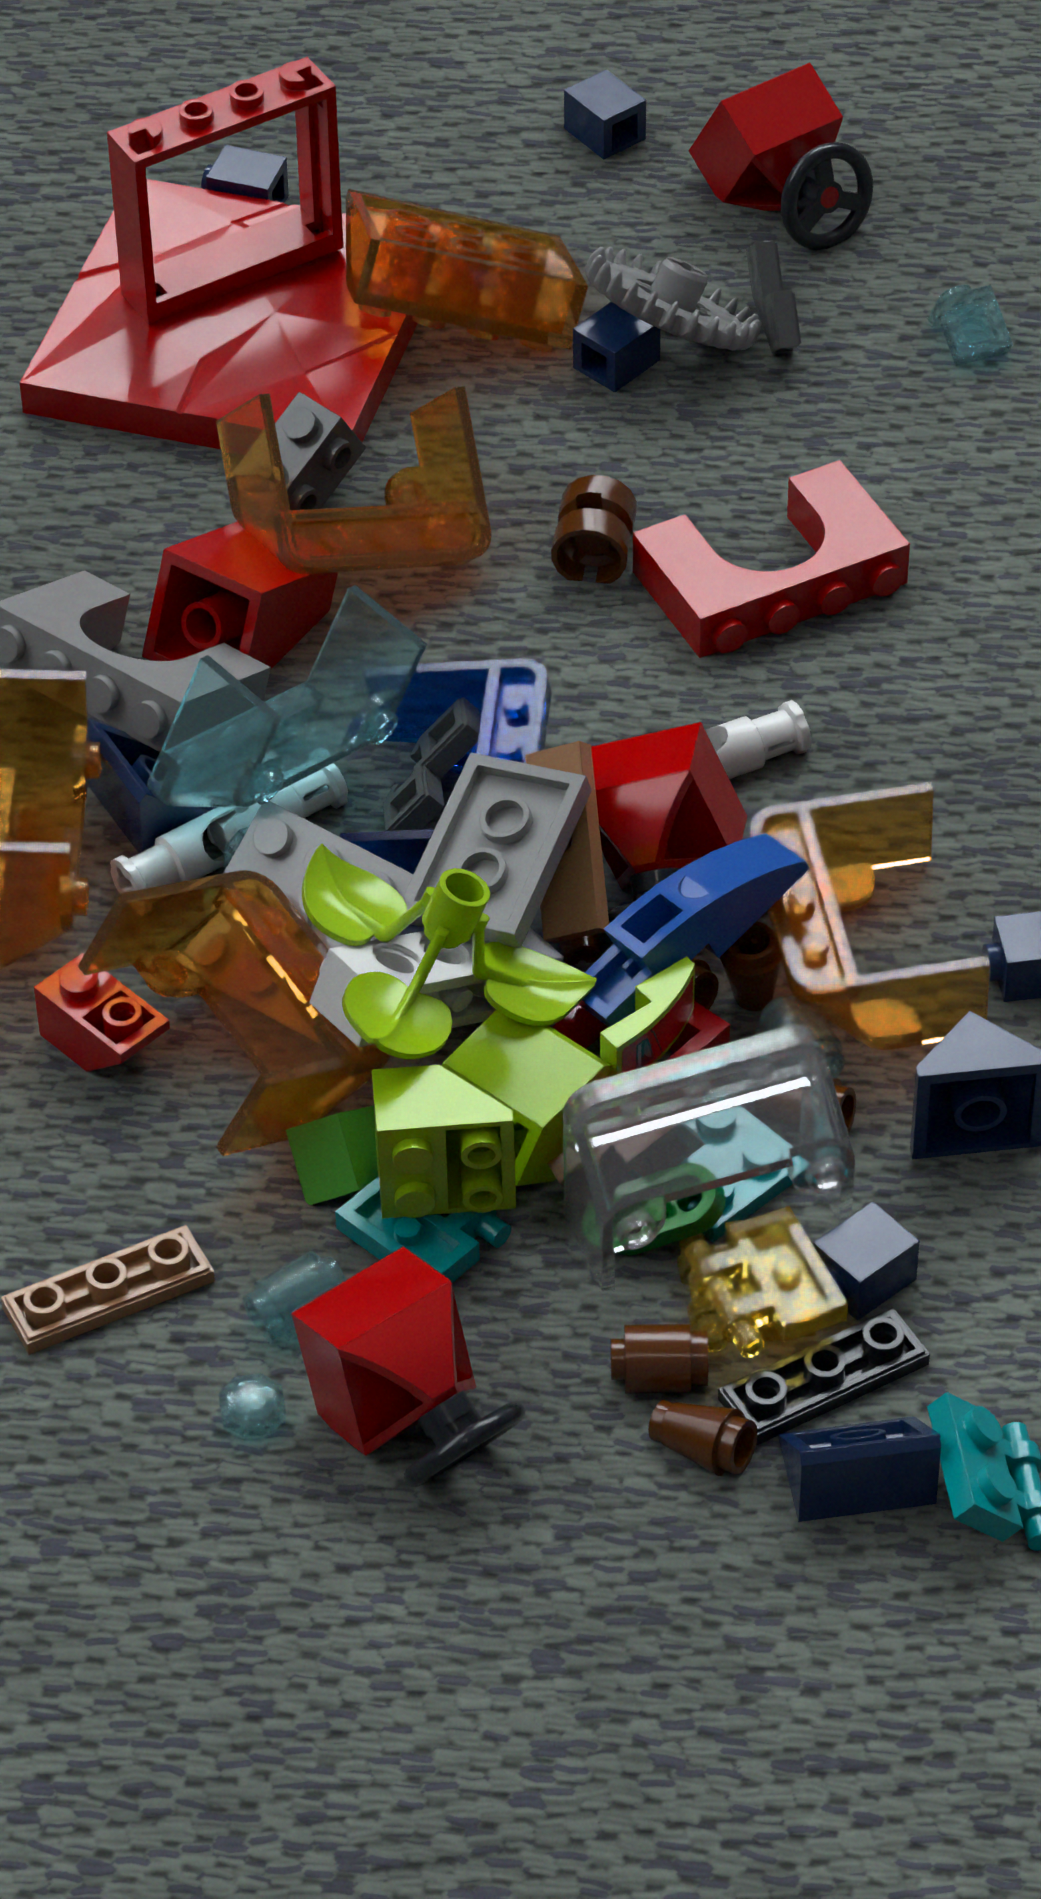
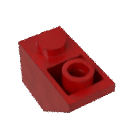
(94, 1017)

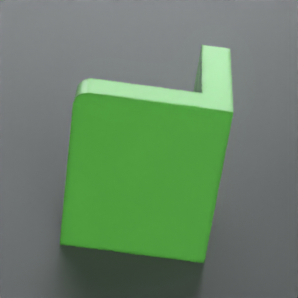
(335, 1154)

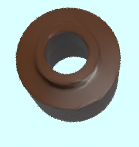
(660, 1358)

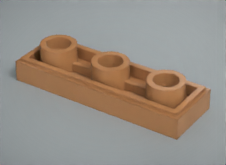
(577, 893)
(107, 1289)

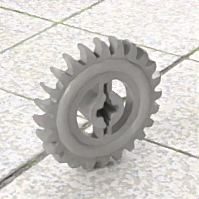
(672, 299)

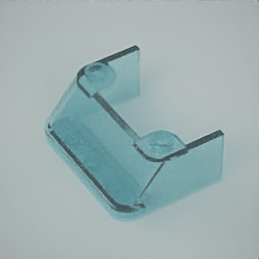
(243, 750)

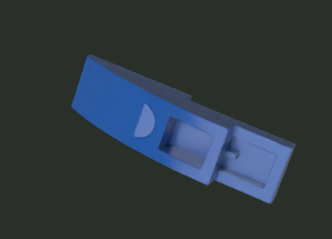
(692, 909)

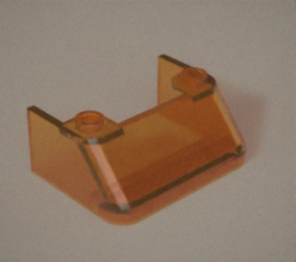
(430, 512)
(42, 806)
(842, 845)
(256, 970)

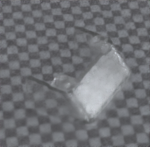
(699, 1128)

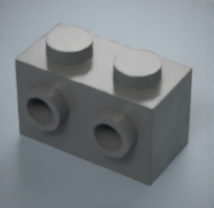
(314, 452)

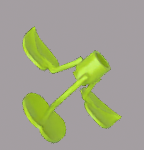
(396, 1017)

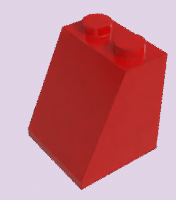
(232, 594)

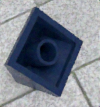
(124, 789)
(977, 1093)
(862, 1467)

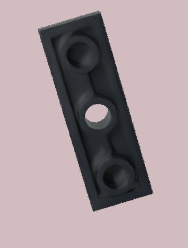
(826, 1375)

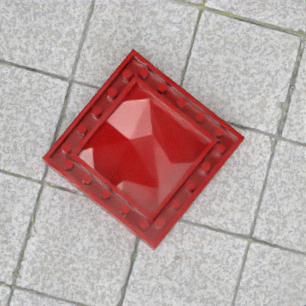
(196, 366)

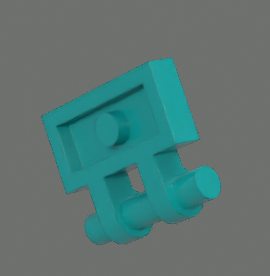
(439, 1241)
(988, 1470)

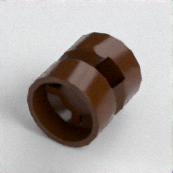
(594, 528)

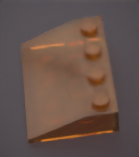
(461, 272)

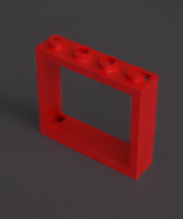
(252, 251)

